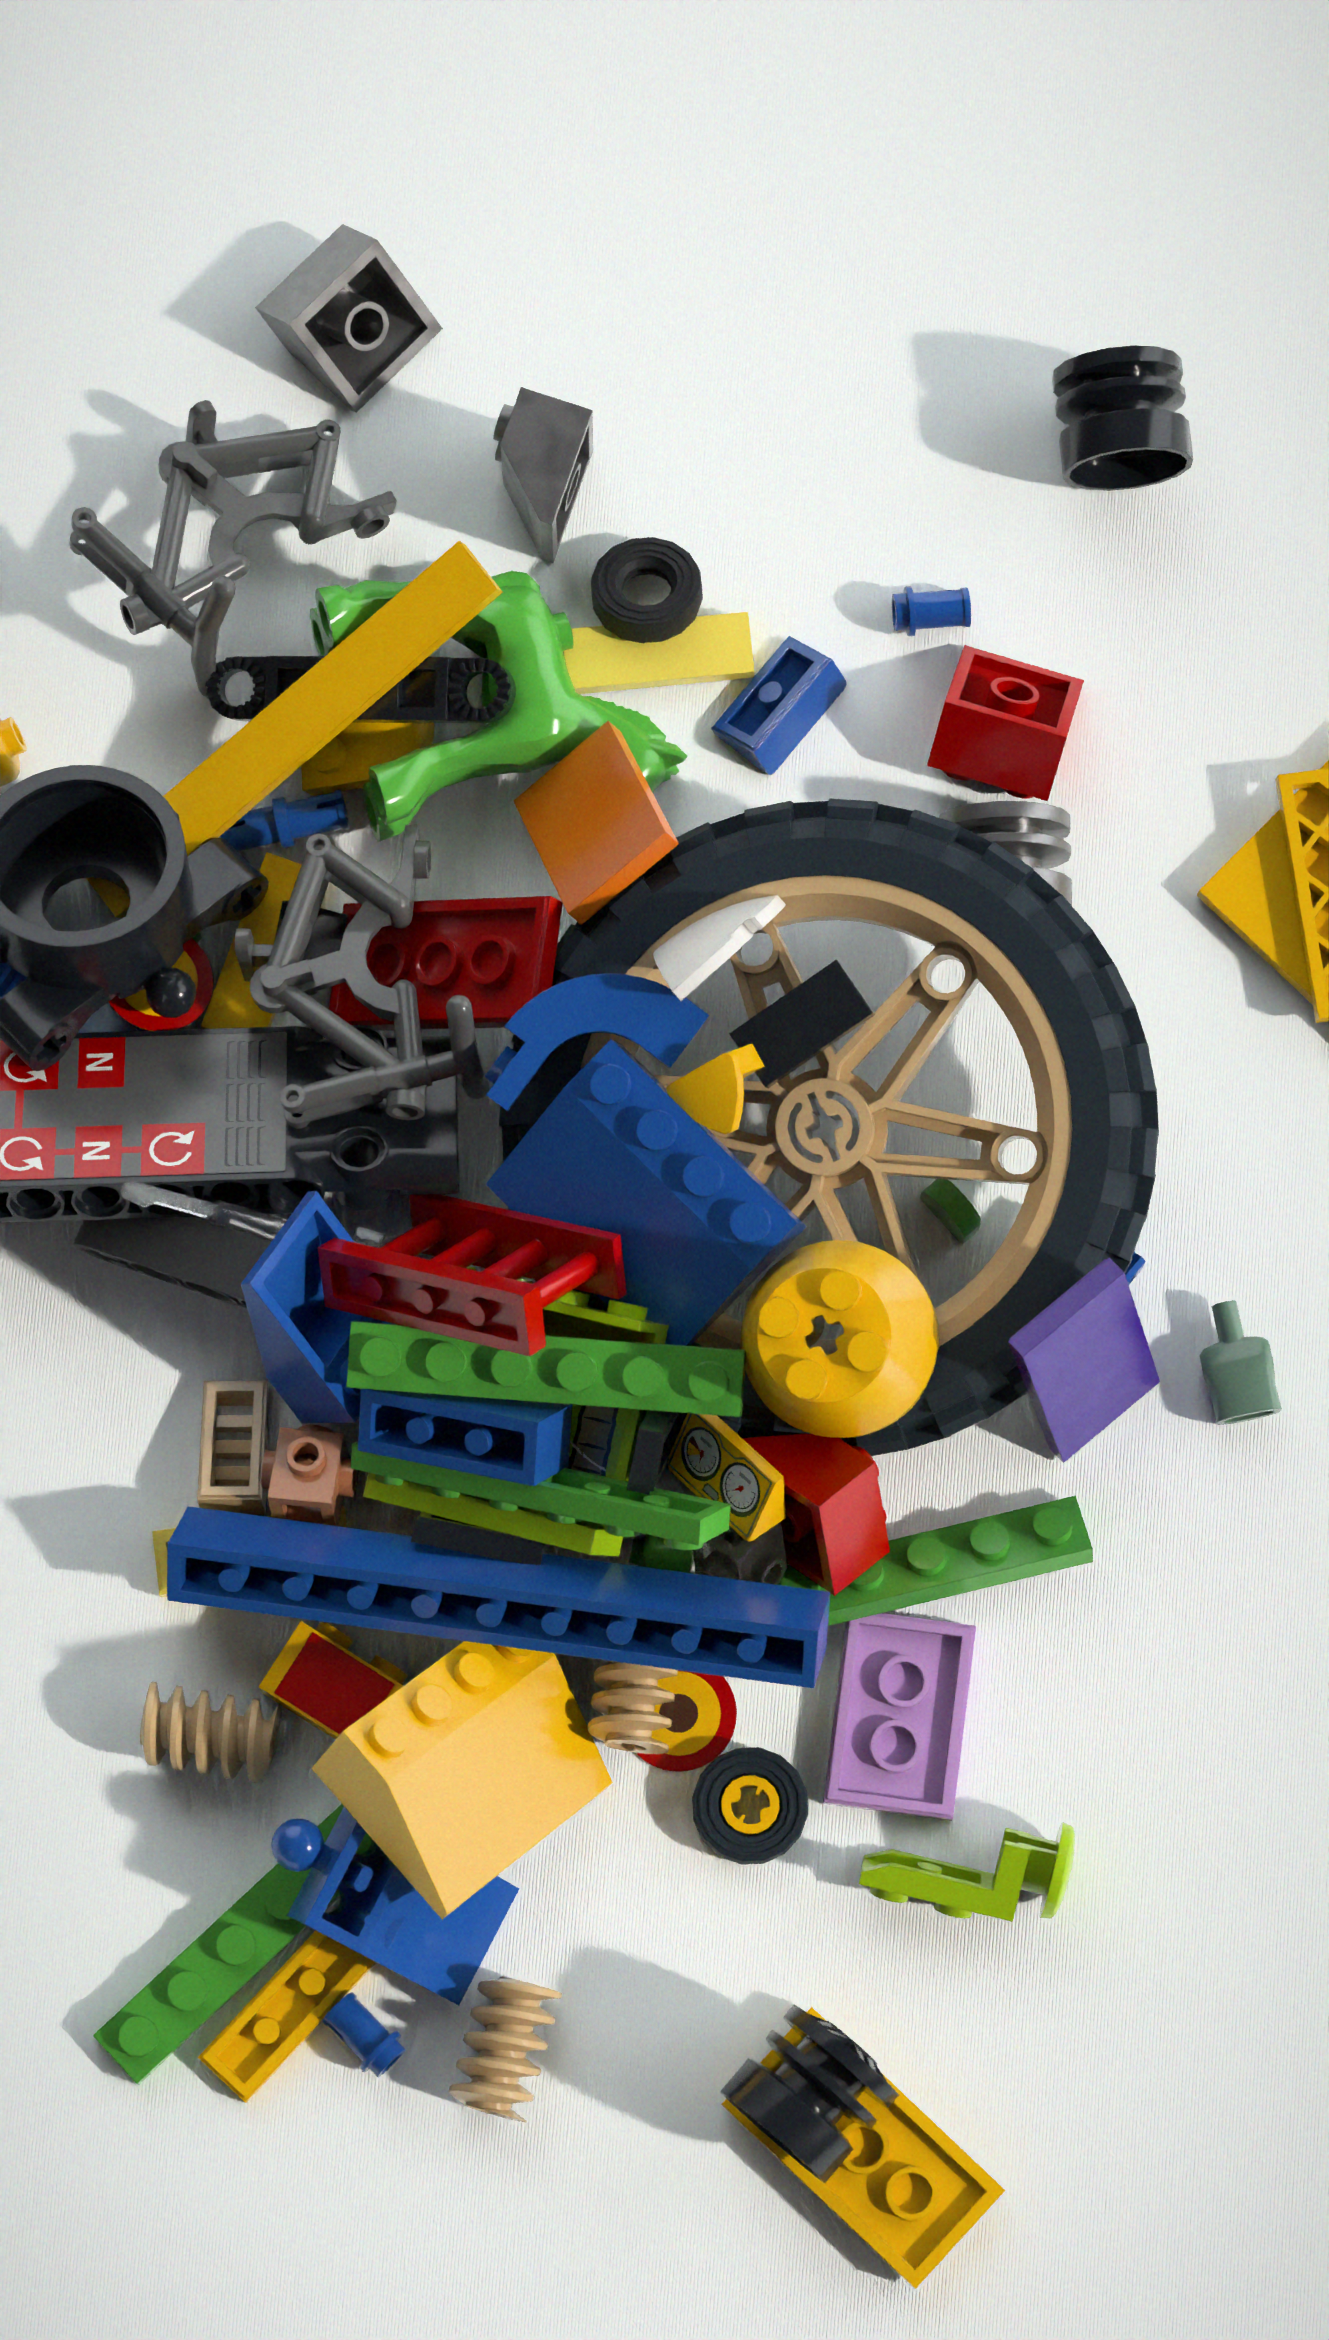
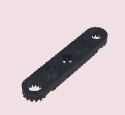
(426, 695)

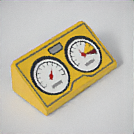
(728, 1470)

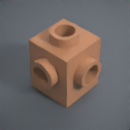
(308, 1475)

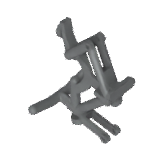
(200, 470)
(285, 983)

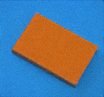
(595, 822)

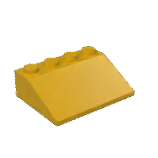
(467, 1768)

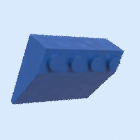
(638, 1166)

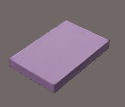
(900, 1715)

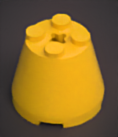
(879, 1359)

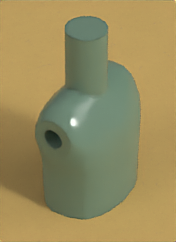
(1238, 1370)

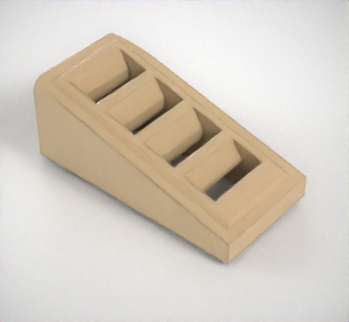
(249, 1496)

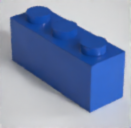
(468, 1434)

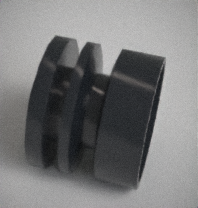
(1122, 418)
(810, 2092)

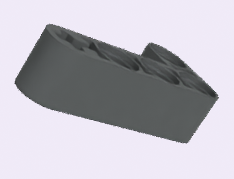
(177, 1251)

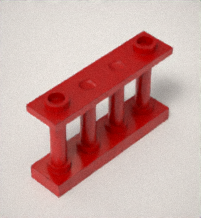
(463, 1302)

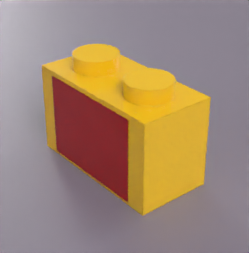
(326, 1681)

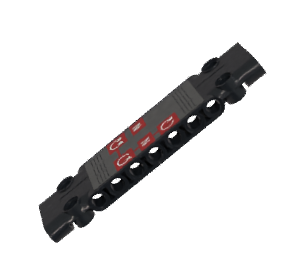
(208, 1123)

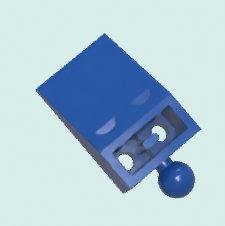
(296, 1335)
(383, 1911)

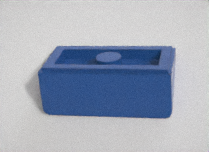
(780, 705)

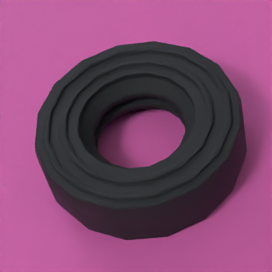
(646, 622)

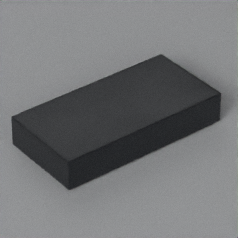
(803, 1022)
(652, 1450)

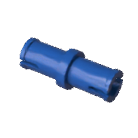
(289, 821)

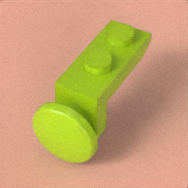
(957, 1890)

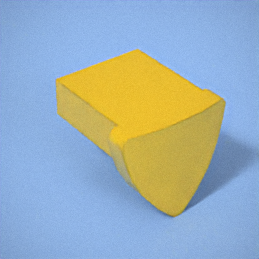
(716, 1089)

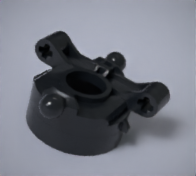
(119, 830)

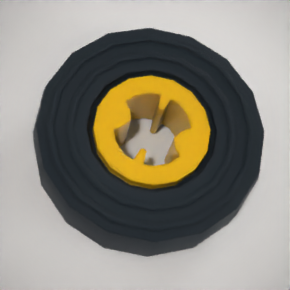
(779, 1823)

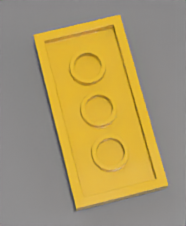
(901, 2185)

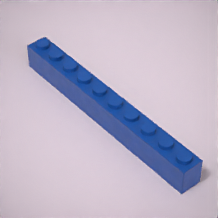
(450, 1594)

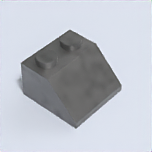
(349, 316)
(544, 461)

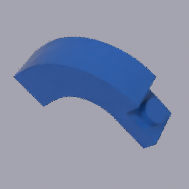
(593, 1004)

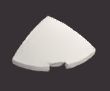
(709, 942)

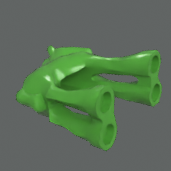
(538, 729)

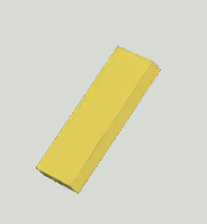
(705, 651)

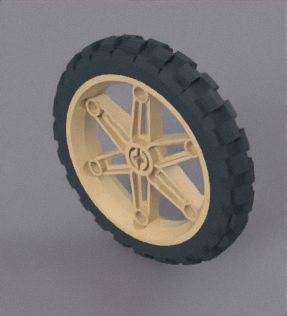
(1039, 966)

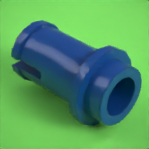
(930, 609)
(364, 2035)

